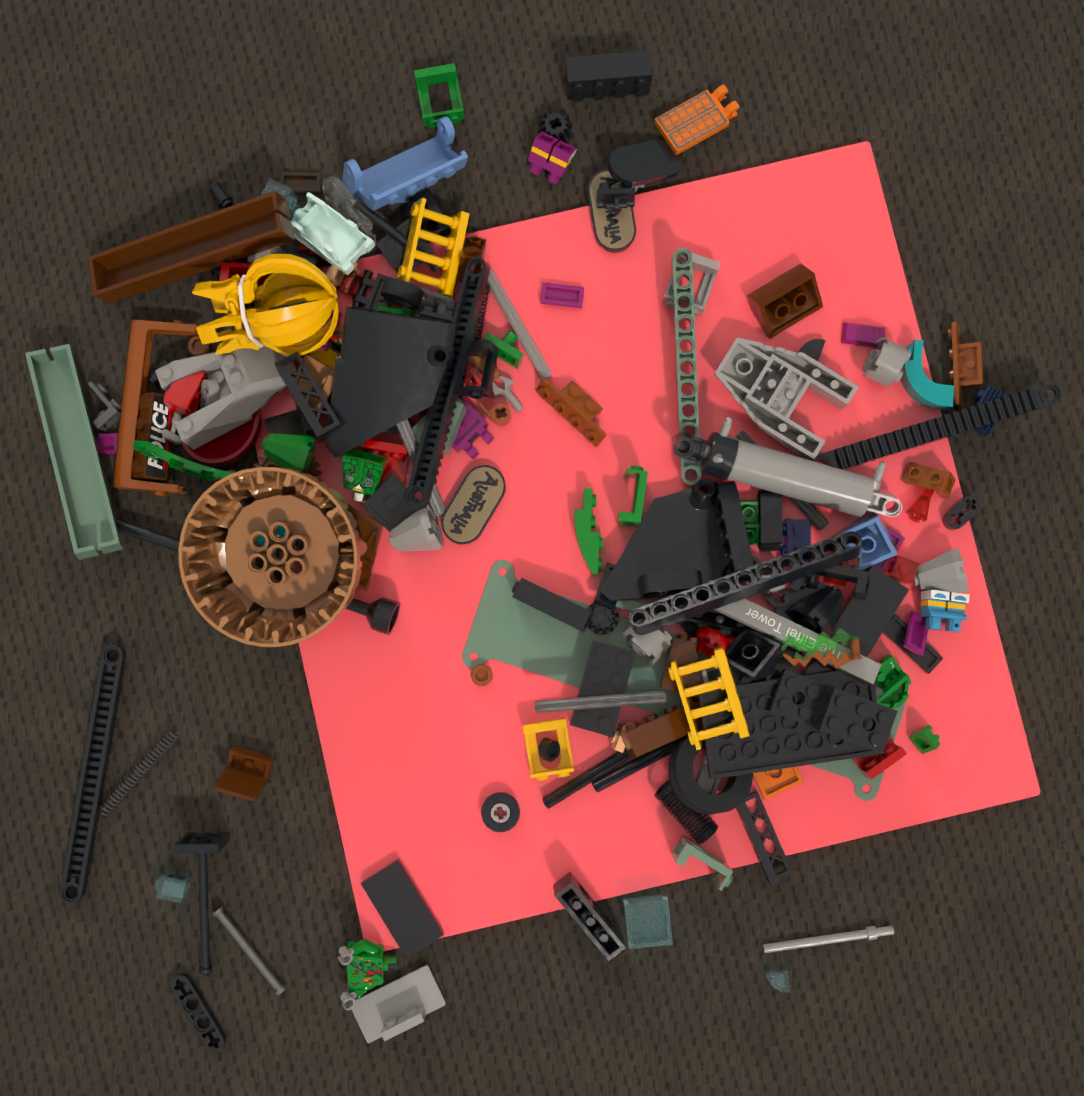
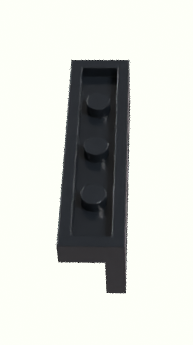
(302, 403)
(758, 843)

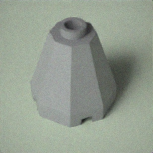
(417, 532)
(943, 573)

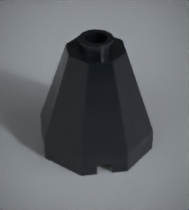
(819, 610)

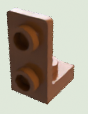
(930, 478)

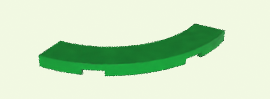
(180, 464)

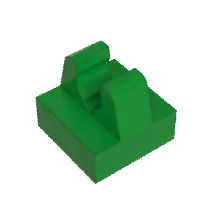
(924, 739)

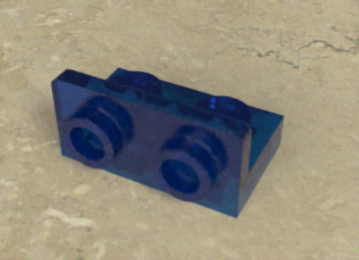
(796, 535)

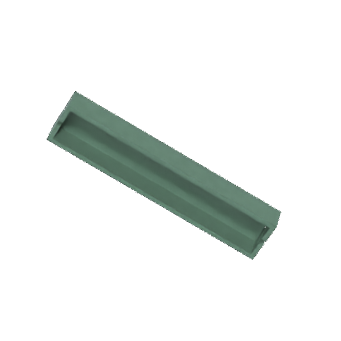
(74, 452)

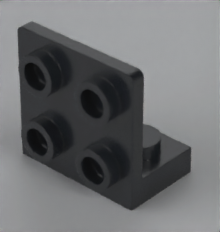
(395, 251)

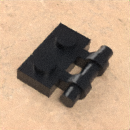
(375, 298)

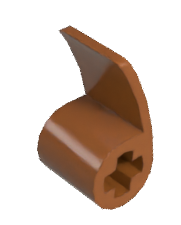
(493, 413)

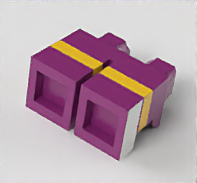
(551, 156)

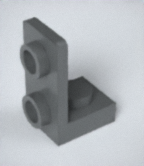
(108, 417)

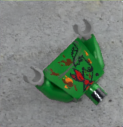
(364, 968)

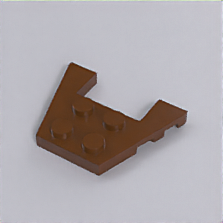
(370, 533)

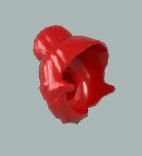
(710, 639)

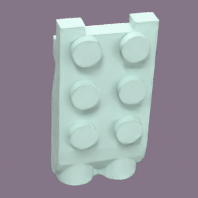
(330, 234)

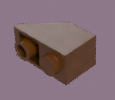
(472, 248)

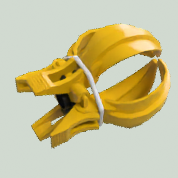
(279, 329)

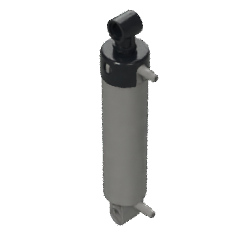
(788, 474)

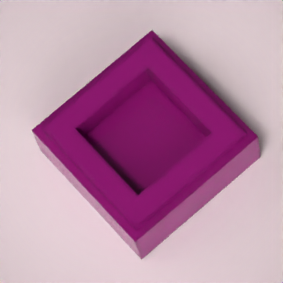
(107, 443)

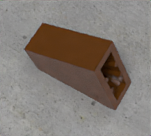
(685, 653)

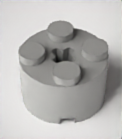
(885, 362)
(650, 645)

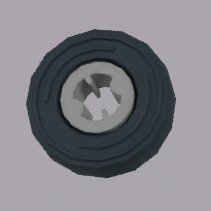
(508, 804)

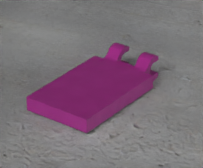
(471, 425)

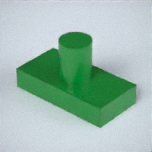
(506, 350)

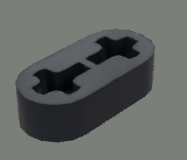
(964, 516)

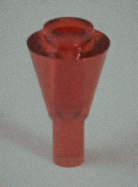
(919, 509)

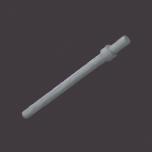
(870, 933)

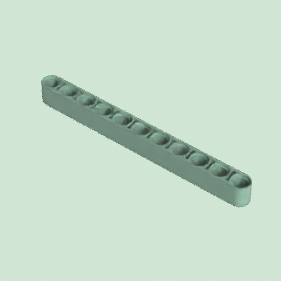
(680, 335)

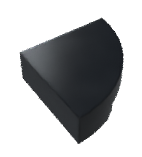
(813, 348)

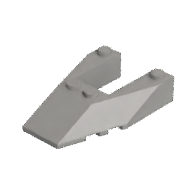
(244, 382)
(770, 385)

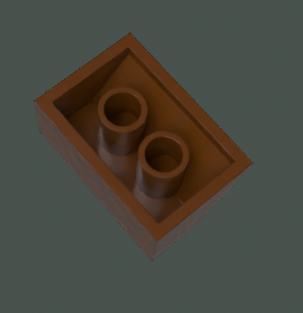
(785, 300)

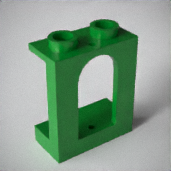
(437, 75)
(634, 518)

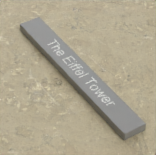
(780, 629)

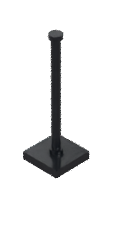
(202, 844)

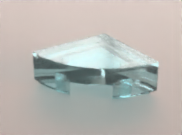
(779, 979)

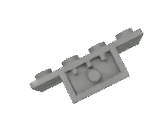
(398, 1005)

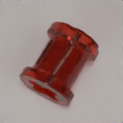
(349, 283)

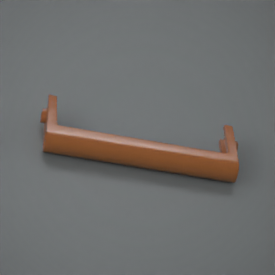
(134, 385)

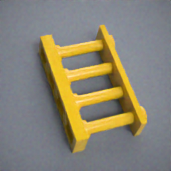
(453, 244)
(724, 682)

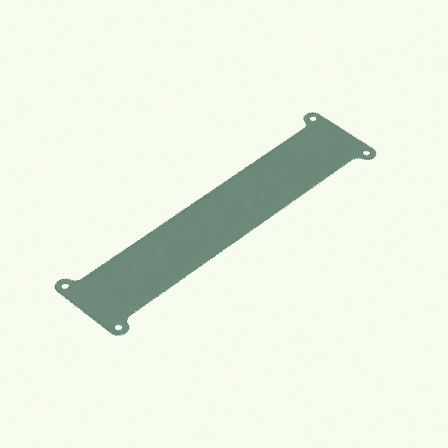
(541, 644)

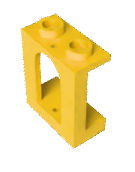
(536, 769)

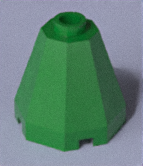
(290, 450)

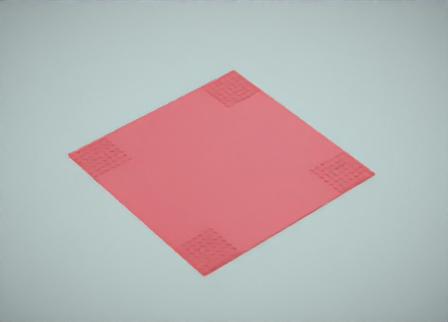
(424, 746)

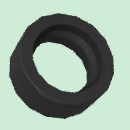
(402, 293)

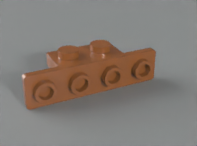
(967, 364)
(575, 407)

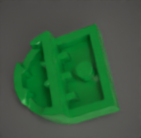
(892, 682)

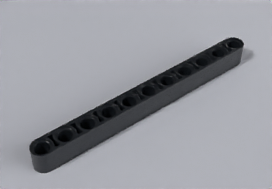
(753, 575)

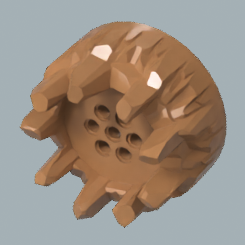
(222, 547)

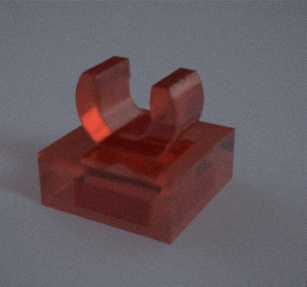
(476, 378)

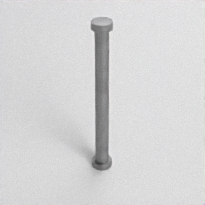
(249, 951)

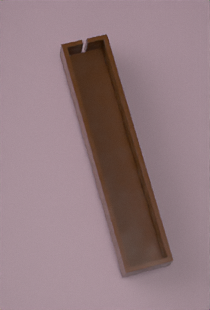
(191, 247)

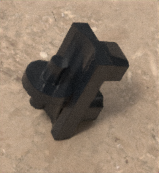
(615, 197)

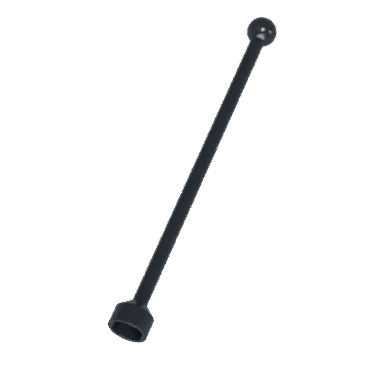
(379, 614)

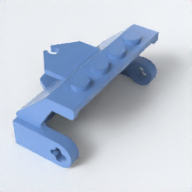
(407, 172)

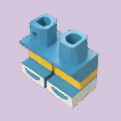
(943, 606)

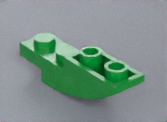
(588, 541)

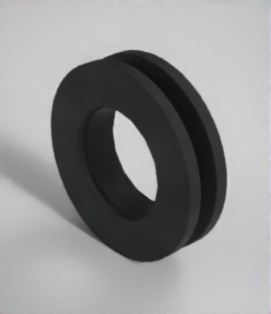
(689, 792)

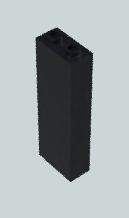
(865, 617)

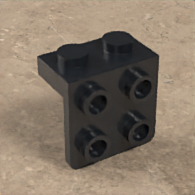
(289, 423)

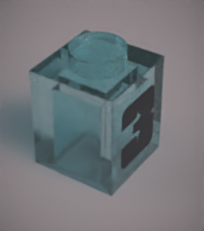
(173, 887)

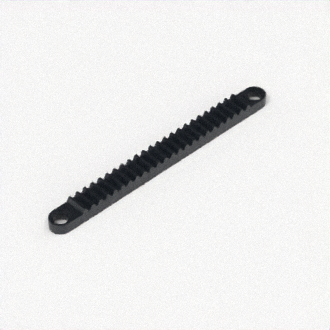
(440, 414)
(940, 427)
(93, 774)

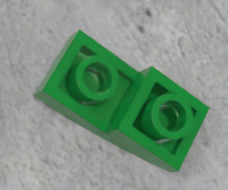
(750, 512)

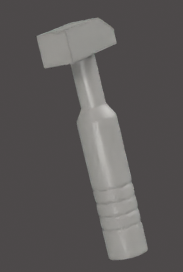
(170, 435)

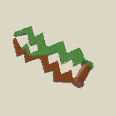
(813, 649)

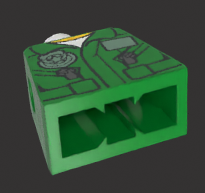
(362, 472)

